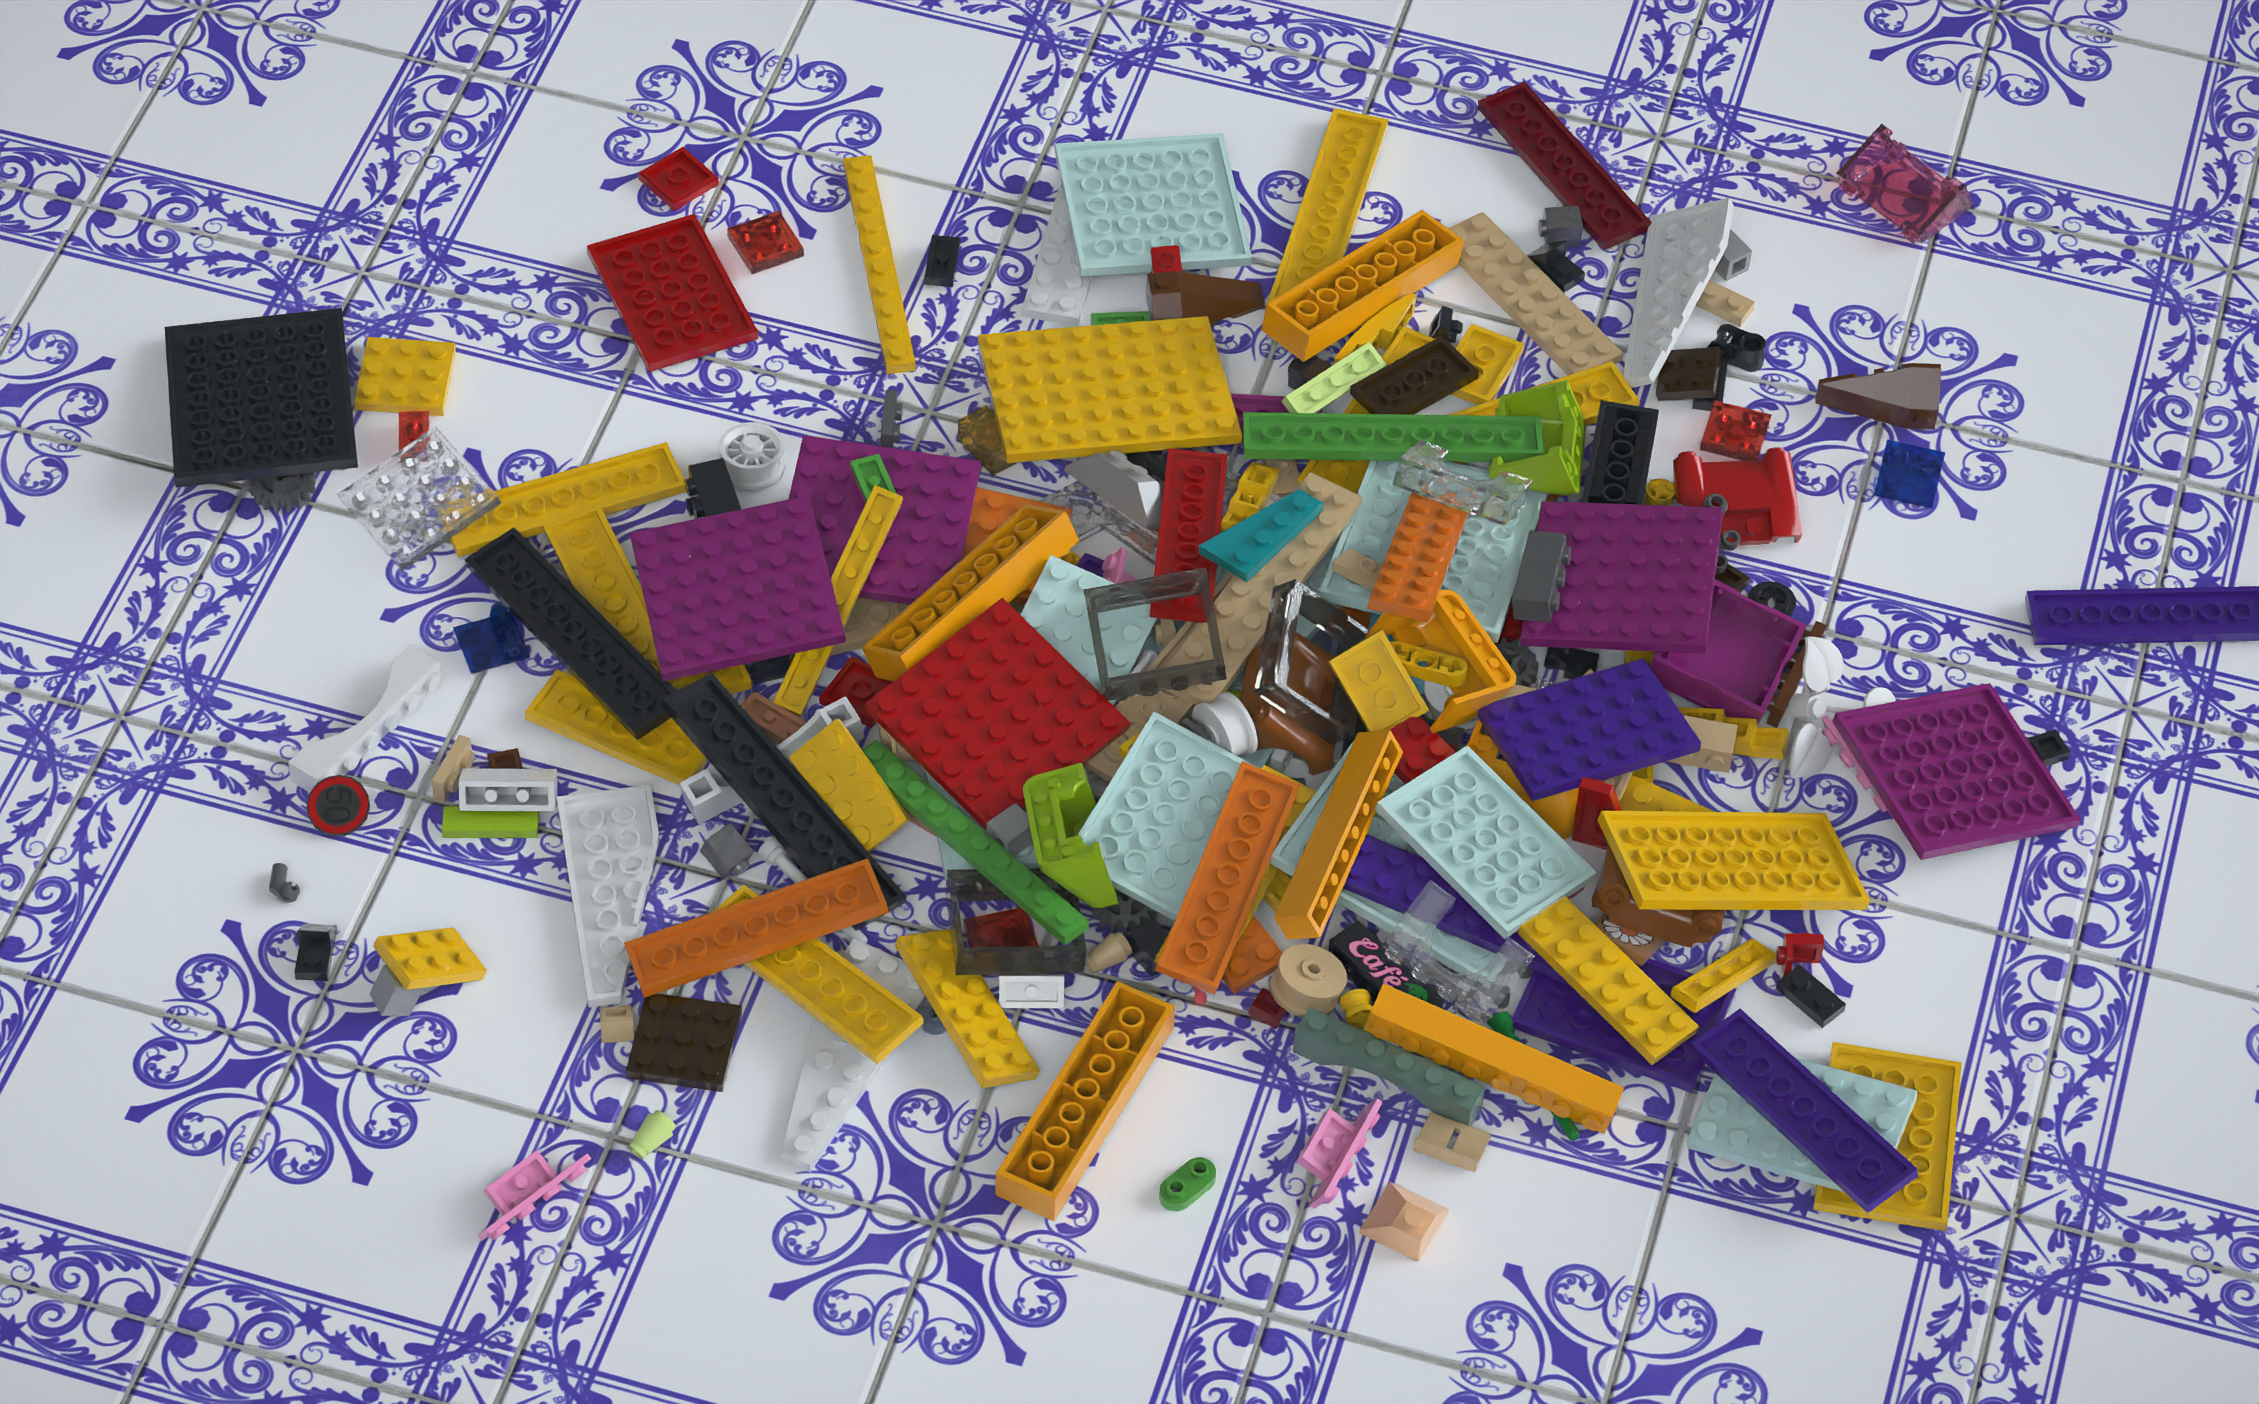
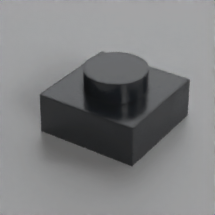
(2050, 747)

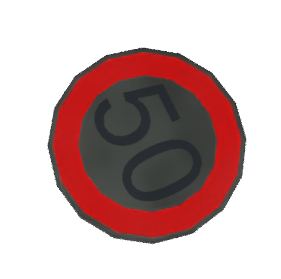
(338, 805)

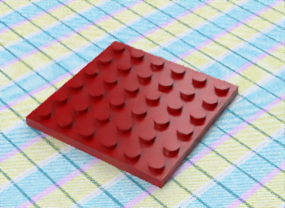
(995, 712)

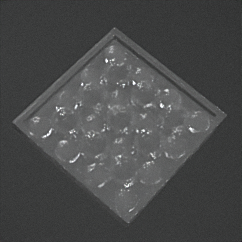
(419, 498)

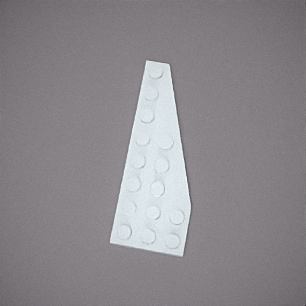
(1675, 269)
(609, 863)
(835, 1071)

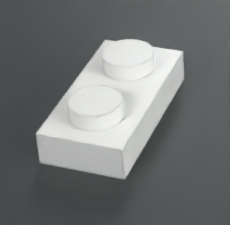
(1031, 990)

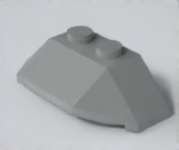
(1121, 485)

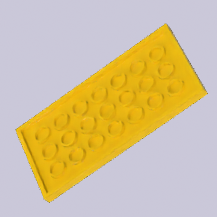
(1732, 861)

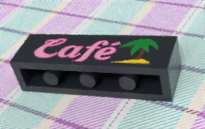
(1370, 967)

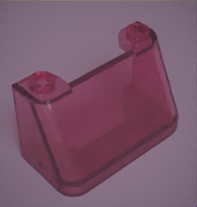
(1903, 187)

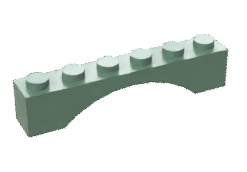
(1338, 1043)

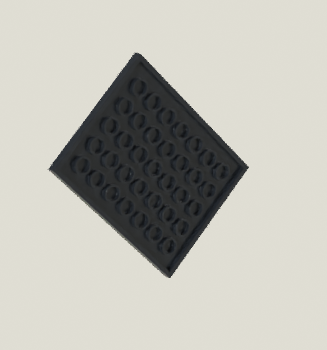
(259, 397)

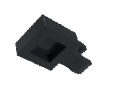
(1573, 664)

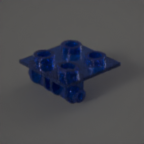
(1909, 474)
(491, 640)

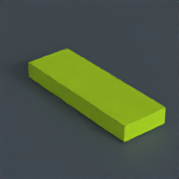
(489, 824)

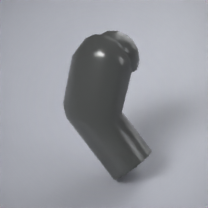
(278, 885)

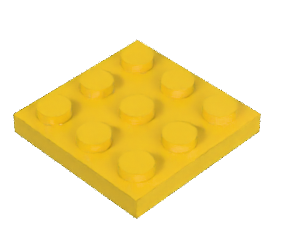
(405, 376)

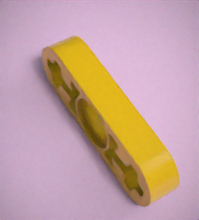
(1447, 664)

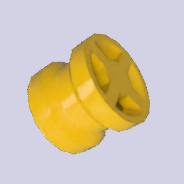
(1659, 492)
(1357, 1007)

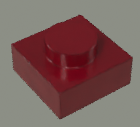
(1267, 1009)

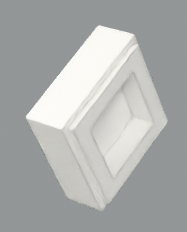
(1280, 760)

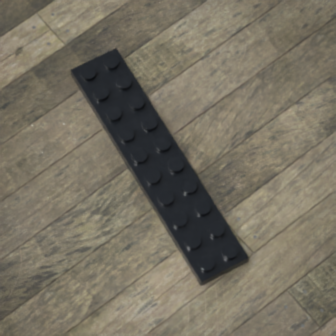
(573, 632)
(770, 784)

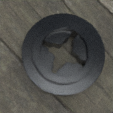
(1782, 596)

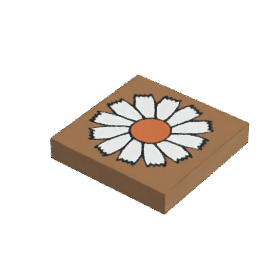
(1634, 944)

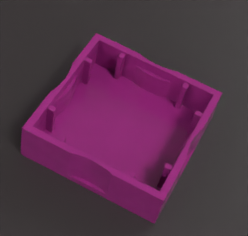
(1742, 660)

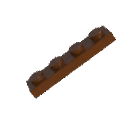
(1790, 682)

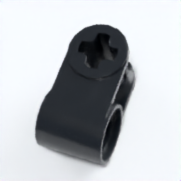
(1740, 347)

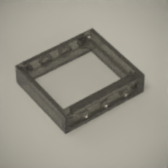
(1145, 592)
(1285, 606)
(1006, 959)

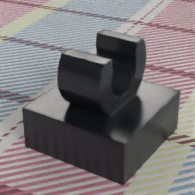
(1444, 325)

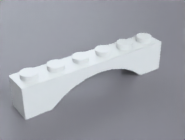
(410, 680)
(709, 793)

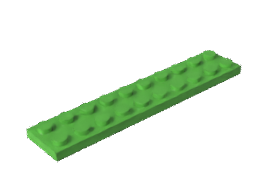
(1389, 436)

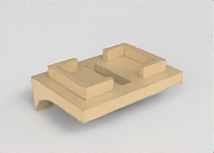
(1437, 1134)

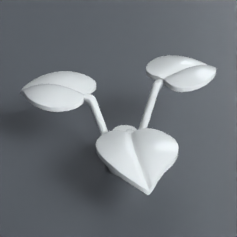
(1820, 667)

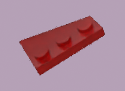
(1592, 799)

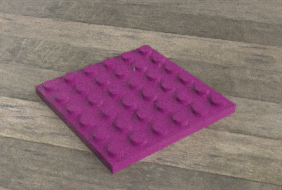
(928, 529)
(1633, 577)
(737, 588)
(1955, 771)

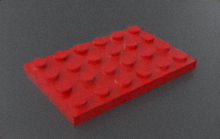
(672, 292)

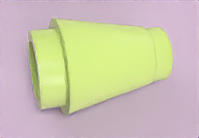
(651, 1134)

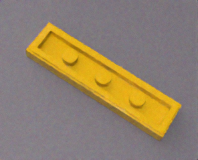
(1723, 975)

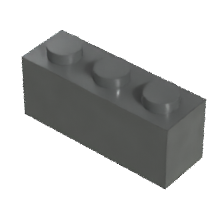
(1541, 576)

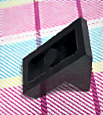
(1553, 262)
(315, 951)

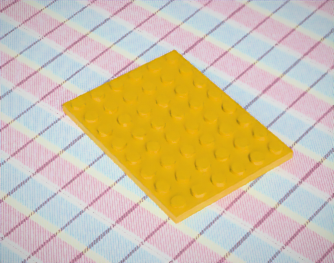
(1108, 389)

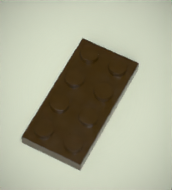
(1415, 380)

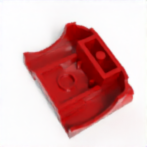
(1757, 493)

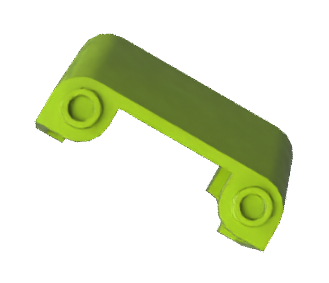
(1562, 435)
(1056, 811)

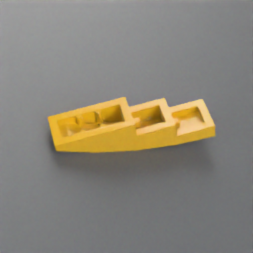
(1381, 328)
(1251, 495)
(1750, 739)

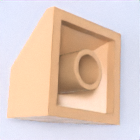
(1404, 1221)

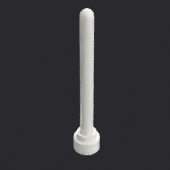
(774, 853)

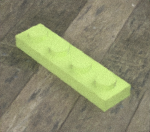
(1334, 381)

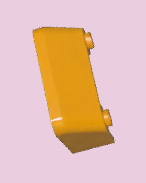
(1459, 634)
(1555, 810)

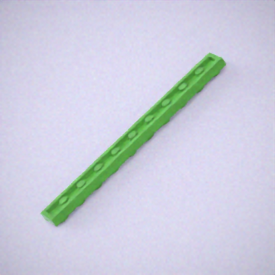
(977, 846)

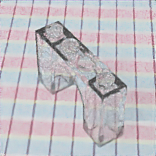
(1495, 500)
(1477, 992)

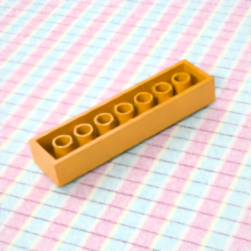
(1362, 285)
(993, 570)
(1084, 1101)

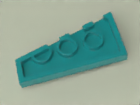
(1262, 536)

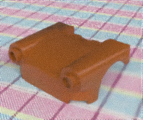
(1312, 679)
(1674, 926)

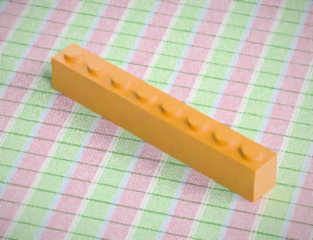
(1338, 835)
(1493, 1059)

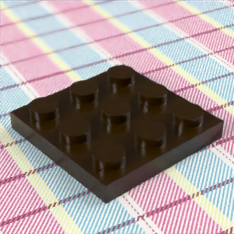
(684, 1042)

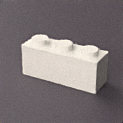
(507, 789)

